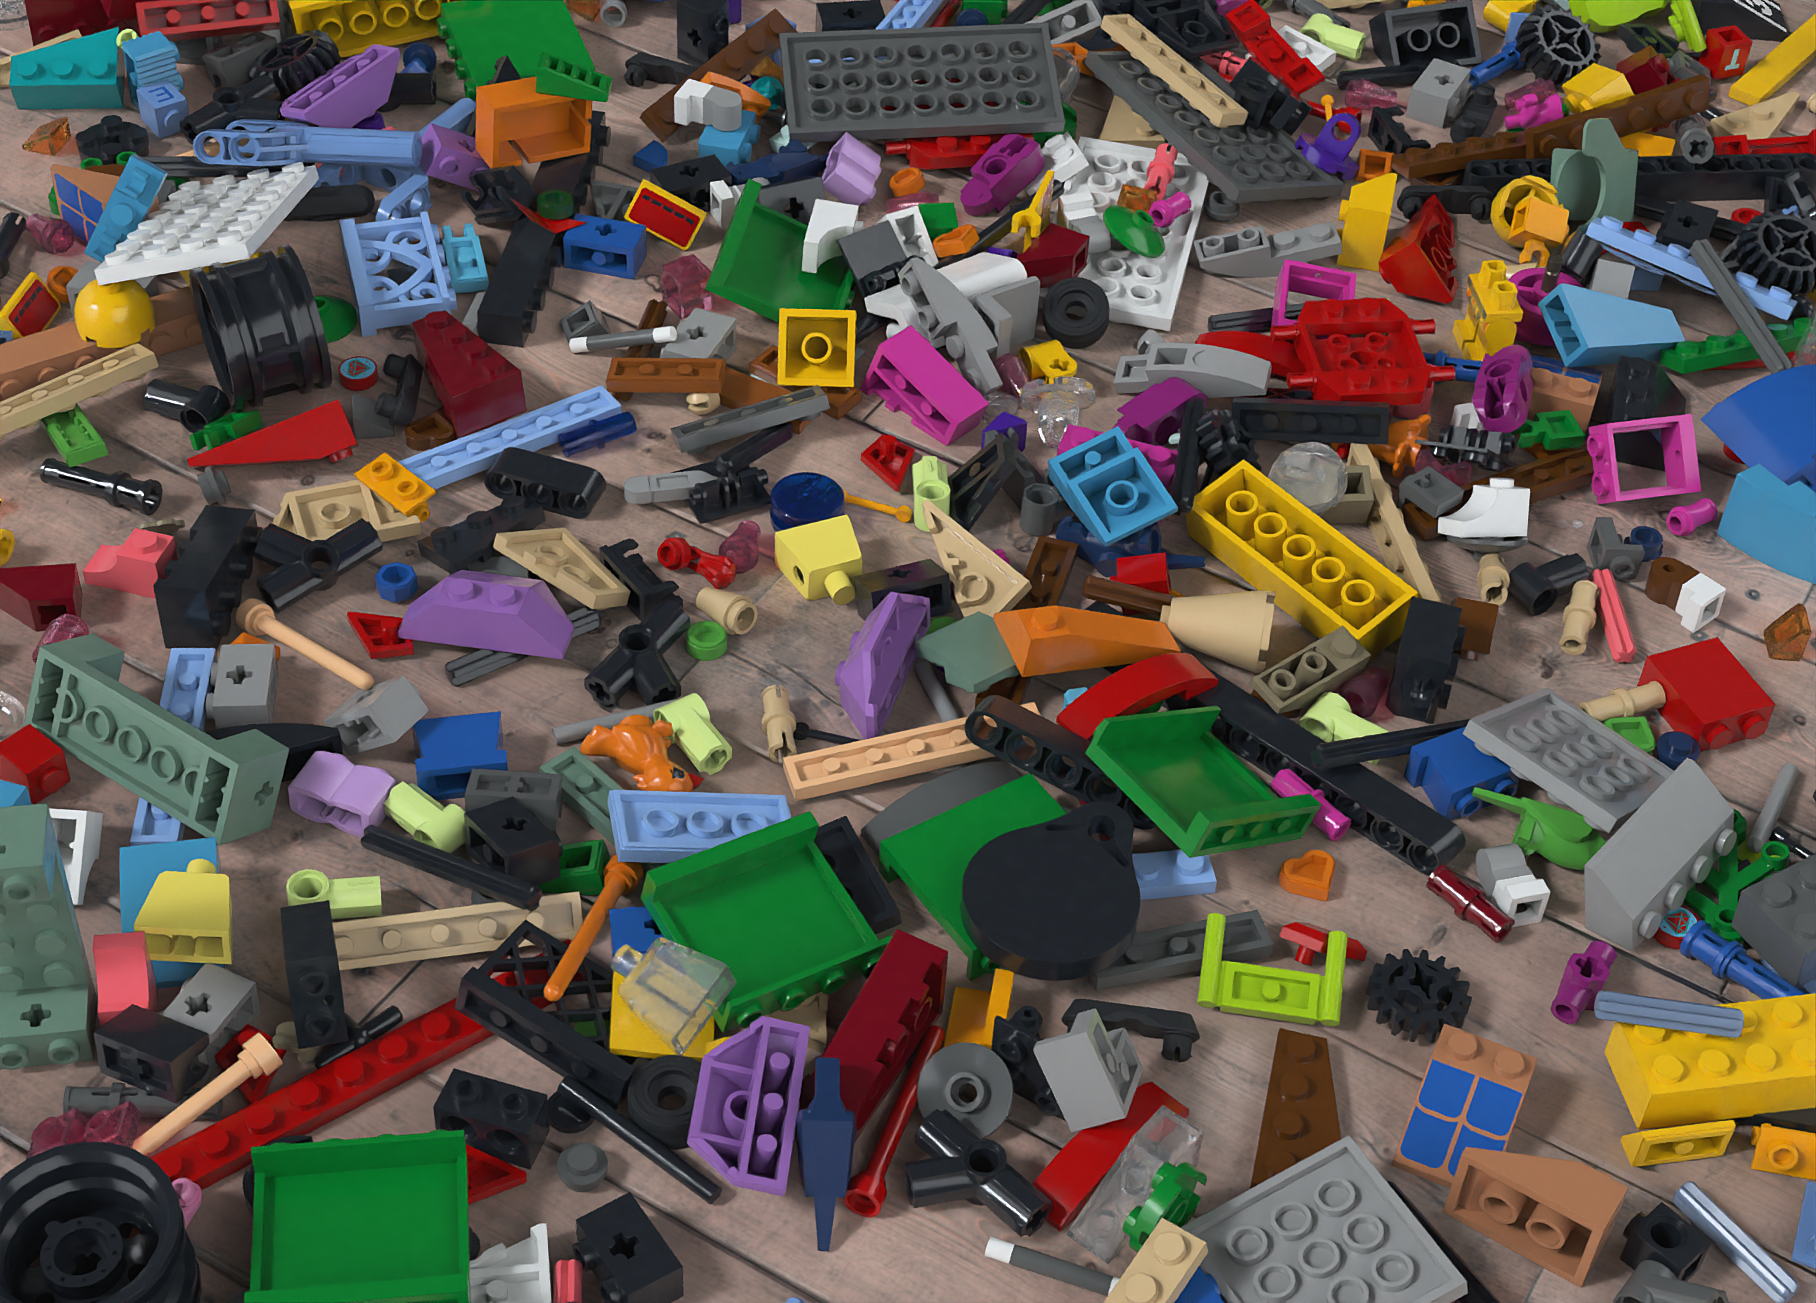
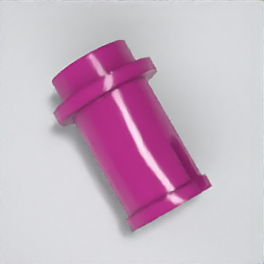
(1167, 210)
(1684, 520)

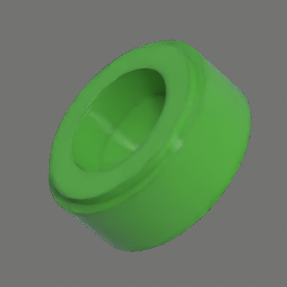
(706, 640)

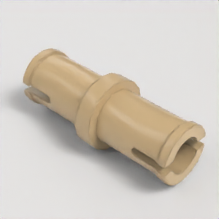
(1493, 579)
(1579, 617)
(1625, 702)
(778, 723)

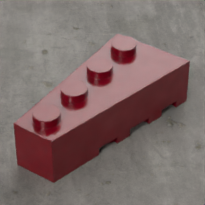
(58, 17)
(467, 374)
(885, 1024)

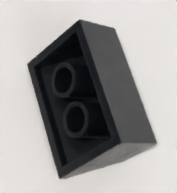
(1427, 33)
(1638, 393)

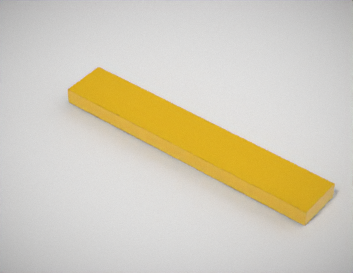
(1777, 66)

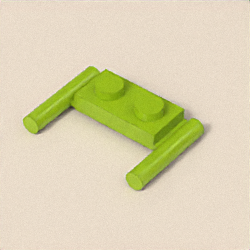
(1686, 26)
(1270, 990)

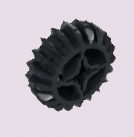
(1556, 44)
(297, 61)
(1779, 252)

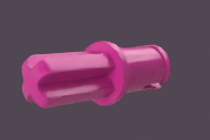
(1327, 818)

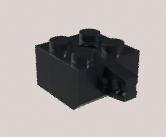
(1425, 660)

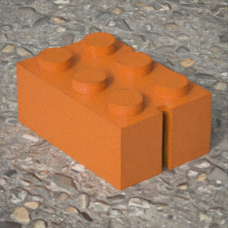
(536, 124)

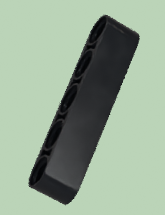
(1046, 758)

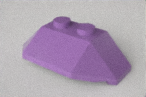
(347, 91)
(490, 615)
(881, 660)
(750, 1104)

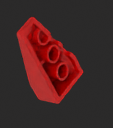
(1420, 255)
(302, 438)

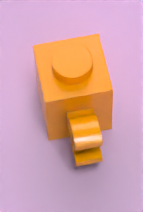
(1539, 229)

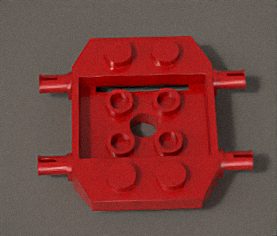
(944, 150)
(1393, 363)

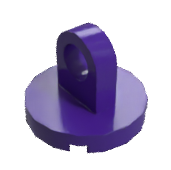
(1328, 150)

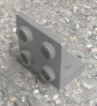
(1010, 313)

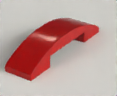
(1266, 46)
(1740, 145)
(1279, 353)
(1135, 690)
(1093, 1151)

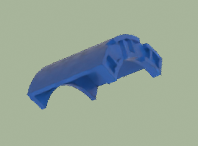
(1772, 424)

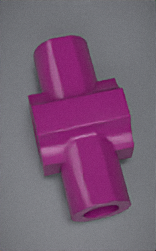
(1582, 980)

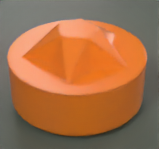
(907, 182)
(58, 279)

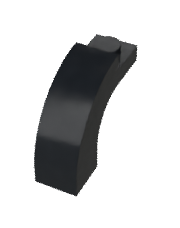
(1287, 107)

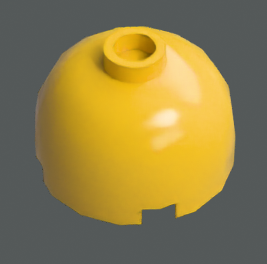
(1515, 194)
(113, 313)

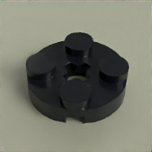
(112, 138)

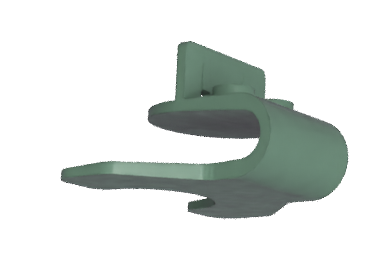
(1598, 177)

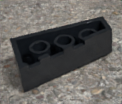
(207, 578)

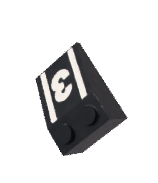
(1753, 17)

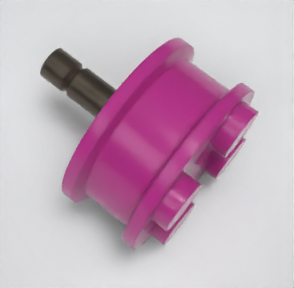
(1532, 287)

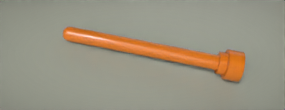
(619, 879)

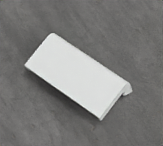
(970, 276)

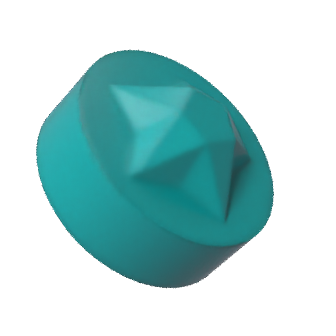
(770, 89)

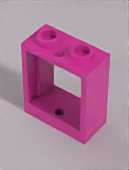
(1303, 279)
(1678, 454)

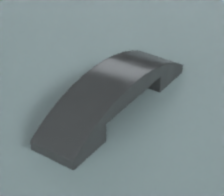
(935, 798)

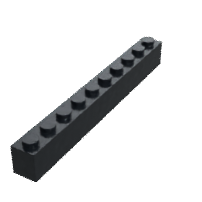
(533, 251)

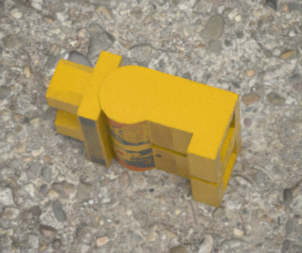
(1490, 312)

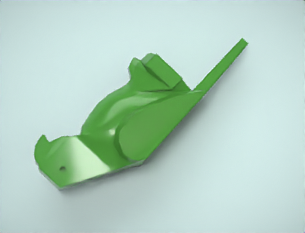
(1548, 830)

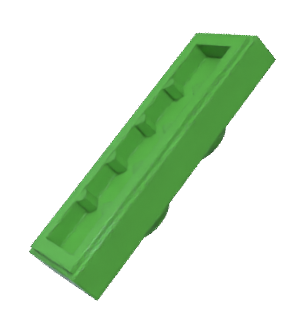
(74, 436)

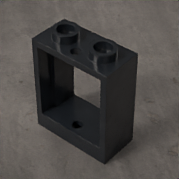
(313, 974)

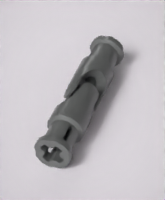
(1694, 138)

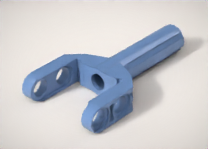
(298, 142)
(402, 183)

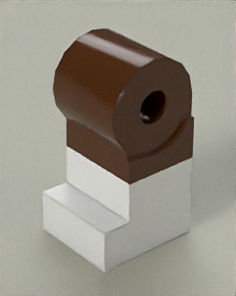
(1684, 591)

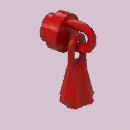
(676, 555)

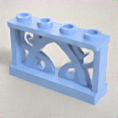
(392, 307)

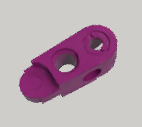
(1002, 174)
(1504, 389)
(1157, 411)

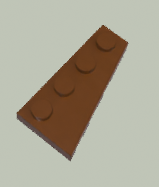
(1298, 1107)

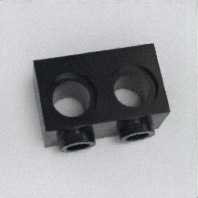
(494, 1116)

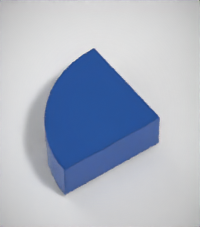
(651, 156)

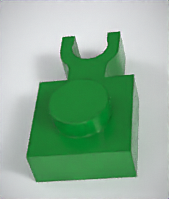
(226, 429)
(1551, 429)

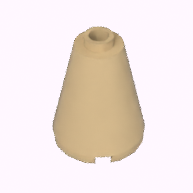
(1224, 626)

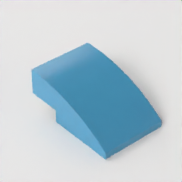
(1110, 487)
(1772, 522)
(138, 873)

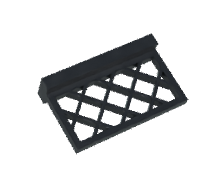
(1297, 417)
(548, 1034)

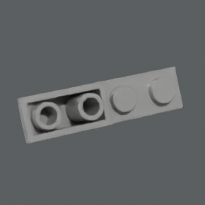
(1256, 255)
(948, 313)
(1209, 368)

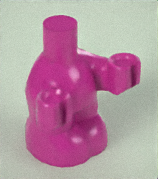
(1533, 113)

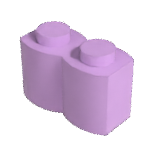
(851, 171)
(340, 793)

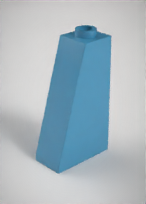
(1600, 327)

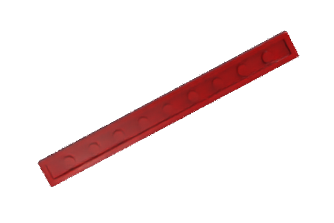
(333, 1089)

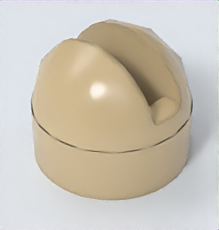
(702, 402)

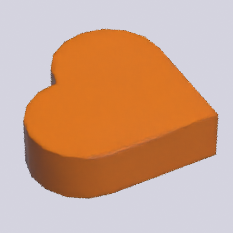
(956, 242)
(1308, 875)

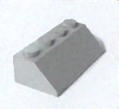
(1657, 857)

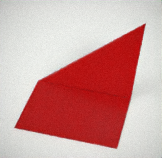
(554, 226)

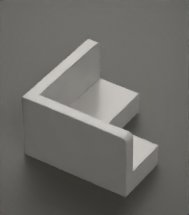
(1090, 1071)

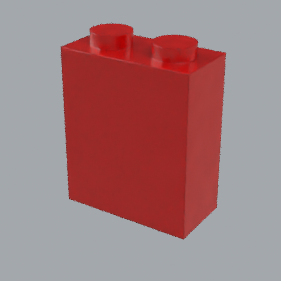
(1708, 694)

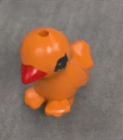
(1401, 444)
(642, 751)

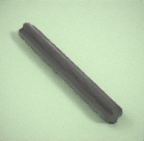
(1740, 307)

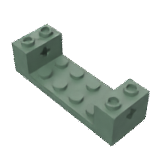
(206, 783)
(44, 968)

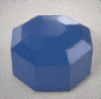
(396, 582)

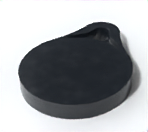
(1053, 896)

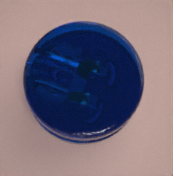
(805, 500)

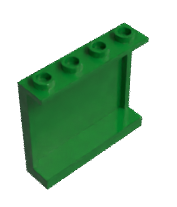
(521, 29)
(763, 264)
(1195, 783)
(937, 852)
(769, 915)
(362, 1220)

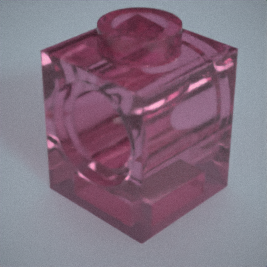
(685, 285)

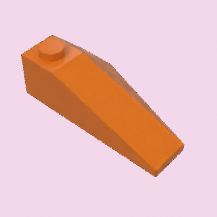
(1078, 639)

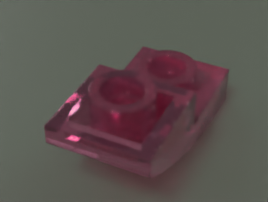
(111, 1126)

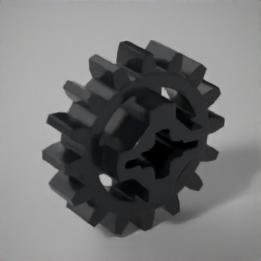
(1225, 442)
(1418, 995)

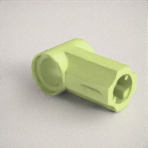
(1345, 41)
(932, 484)
(1333, 720)
(695, 733)
(426, 817)
(347, 896)

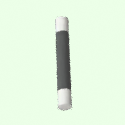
(623, 339)
(1050, 1266)

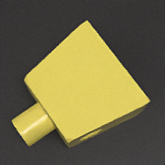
(820, 559)
(189, 916)

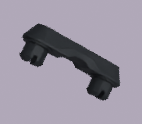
(655, 69)
(1475, 114)
(1454, 199)
(333, 203)
(402, 406)
(1174, 1027)

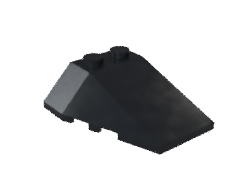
(1183, 25)

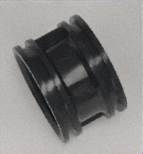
(261, 327)
(77, 1217)

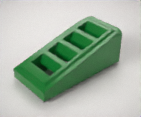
(570, 79)
(580, 869)

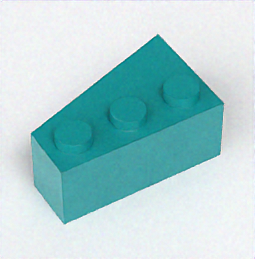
(71, 74)

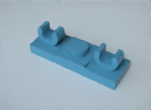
(126, 206)

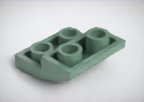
(969, 652)

